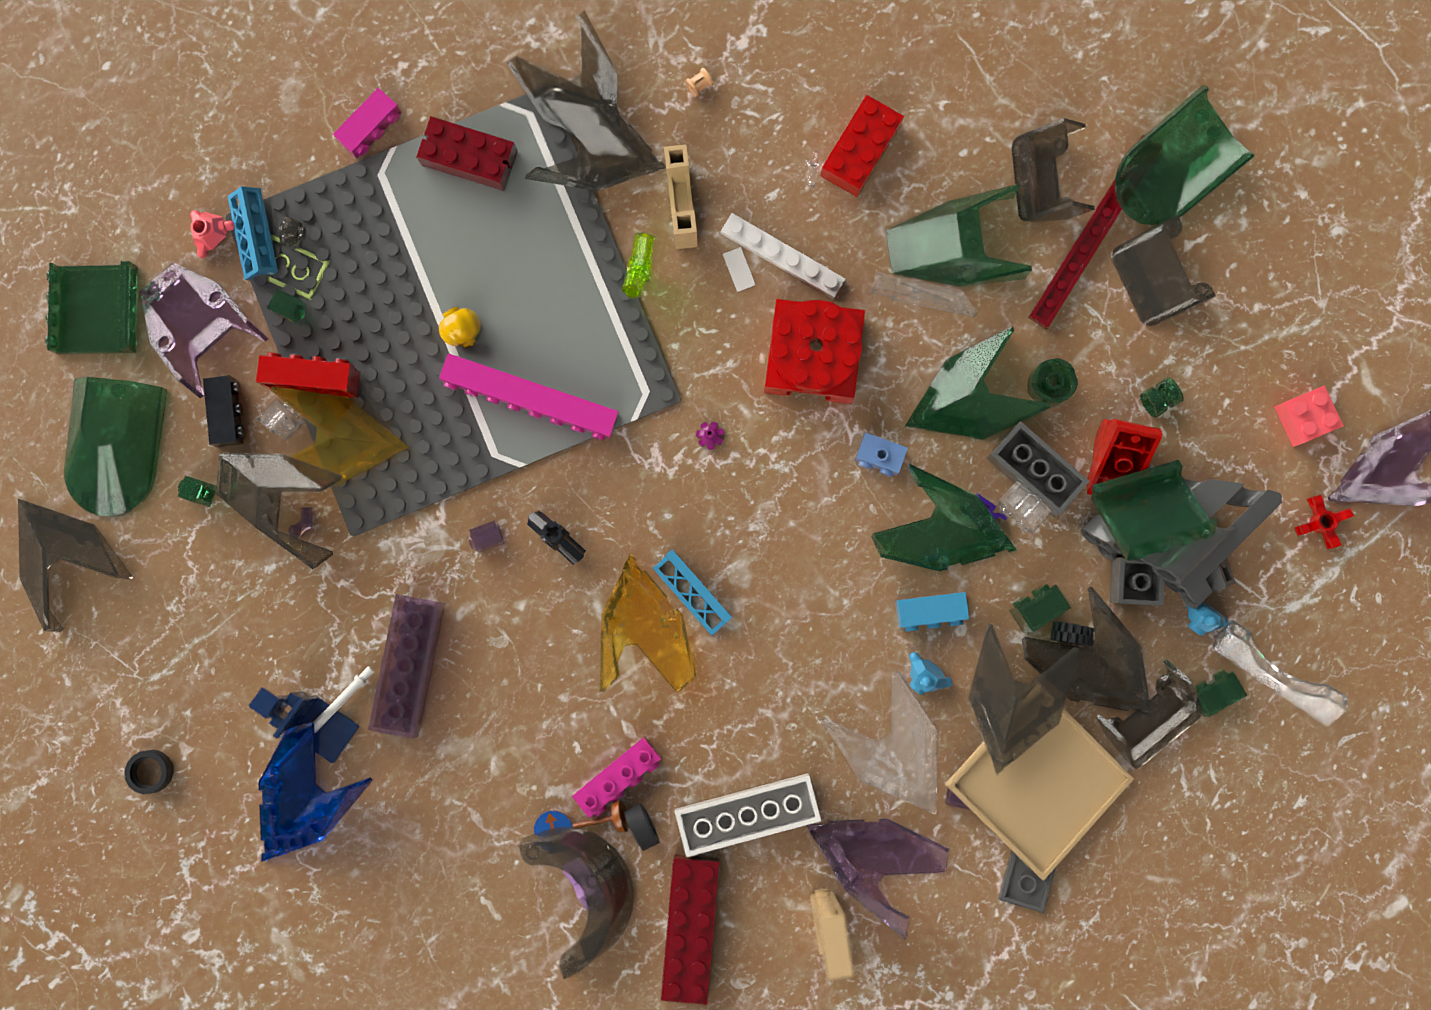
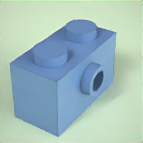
(881, 455)

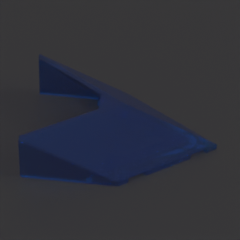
(293, 805)

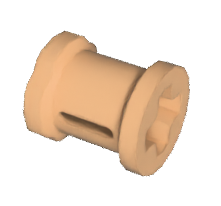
(699, 82)

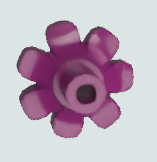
(710, 440)

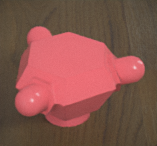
(208, 231)

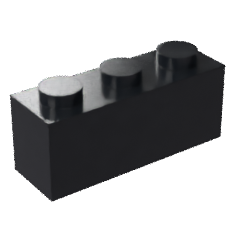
(223, 411)

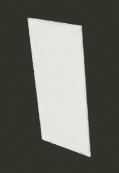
(739, 269)

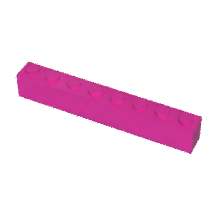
(529, 396)

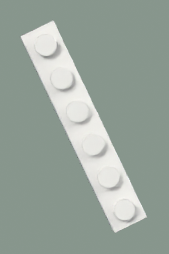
(782, 256)

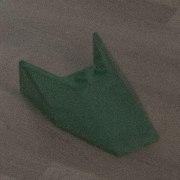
(948, 244)

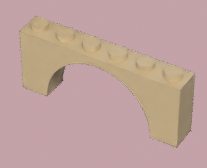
(831, 934)

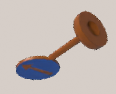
(555, 819)

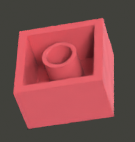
(1308, 416)

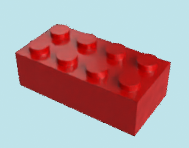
(861, 145)
(312, 375)

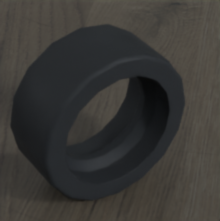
(131, 772)
(642, 827)

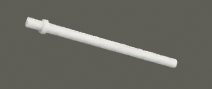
(360, 680)

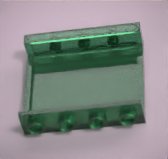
(92, 309)
(1151, 511)

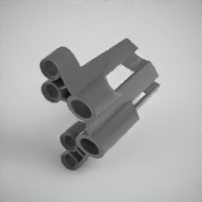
(1189, 565)

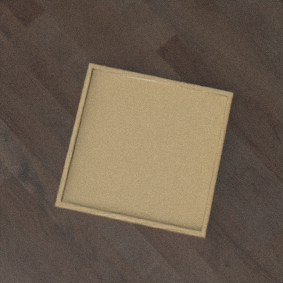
(1045, 795)

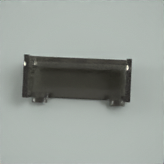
(1036, 173)
(1172, 713)

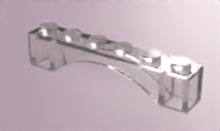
(1316, 699)

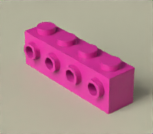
(616, 777)

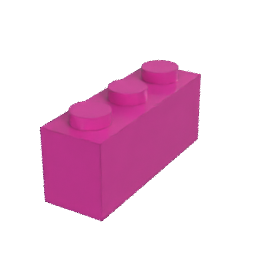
(367, 123)

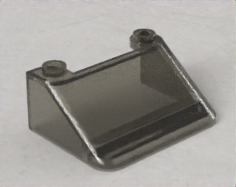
(1156, 276)

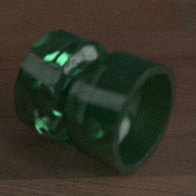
(1161, 397)

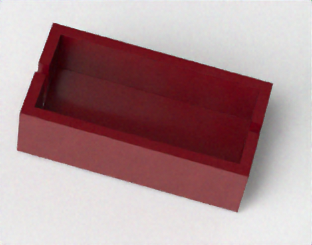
(467, 153)

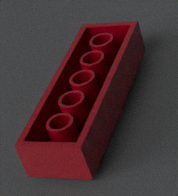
(690, 929)

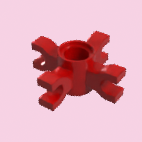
(1329, 536)

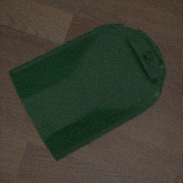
(1178, 162)
(113, 443)

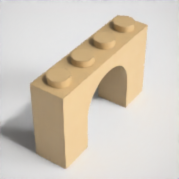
(680, 196)

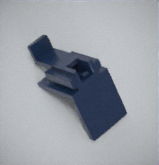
(329, 739)

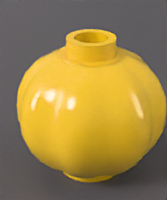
(459, 327)

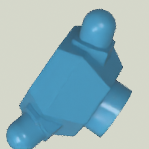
(1205, 619)
(926, 675)

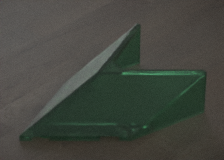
(961, 401)
(955, 533)

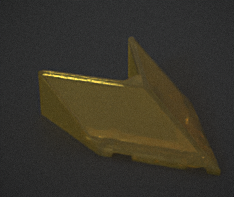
(346, 435)
(643, 618)

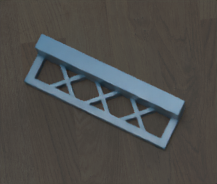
(254, 232)
(698, 586)

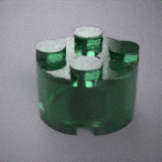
(1064, 381)

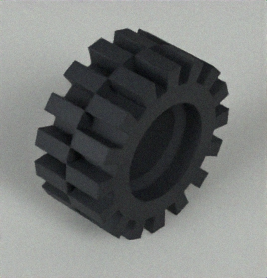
(1072, 634)

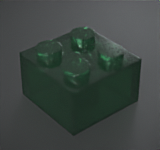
(1039, 608)

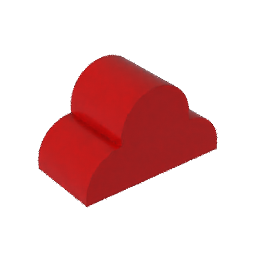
(1121, 450)

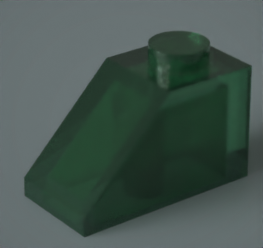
(196, 491)

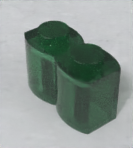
(1219, 692)

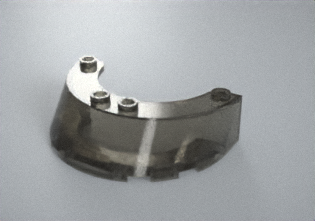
(603, 879)

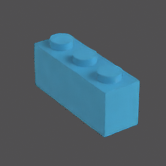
(932, 611)

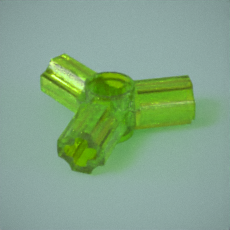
(639, 265)

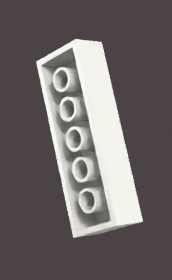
(747, 815)

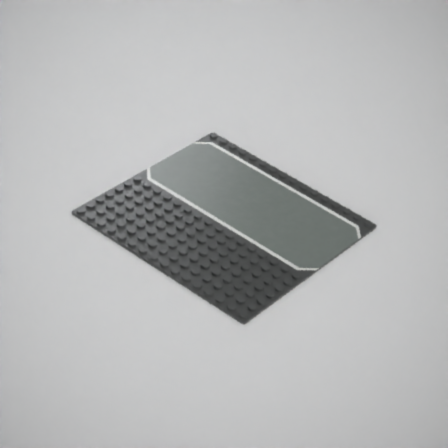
(425, 241)

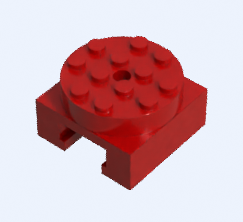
(798, 368)

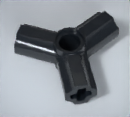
(556, 536)

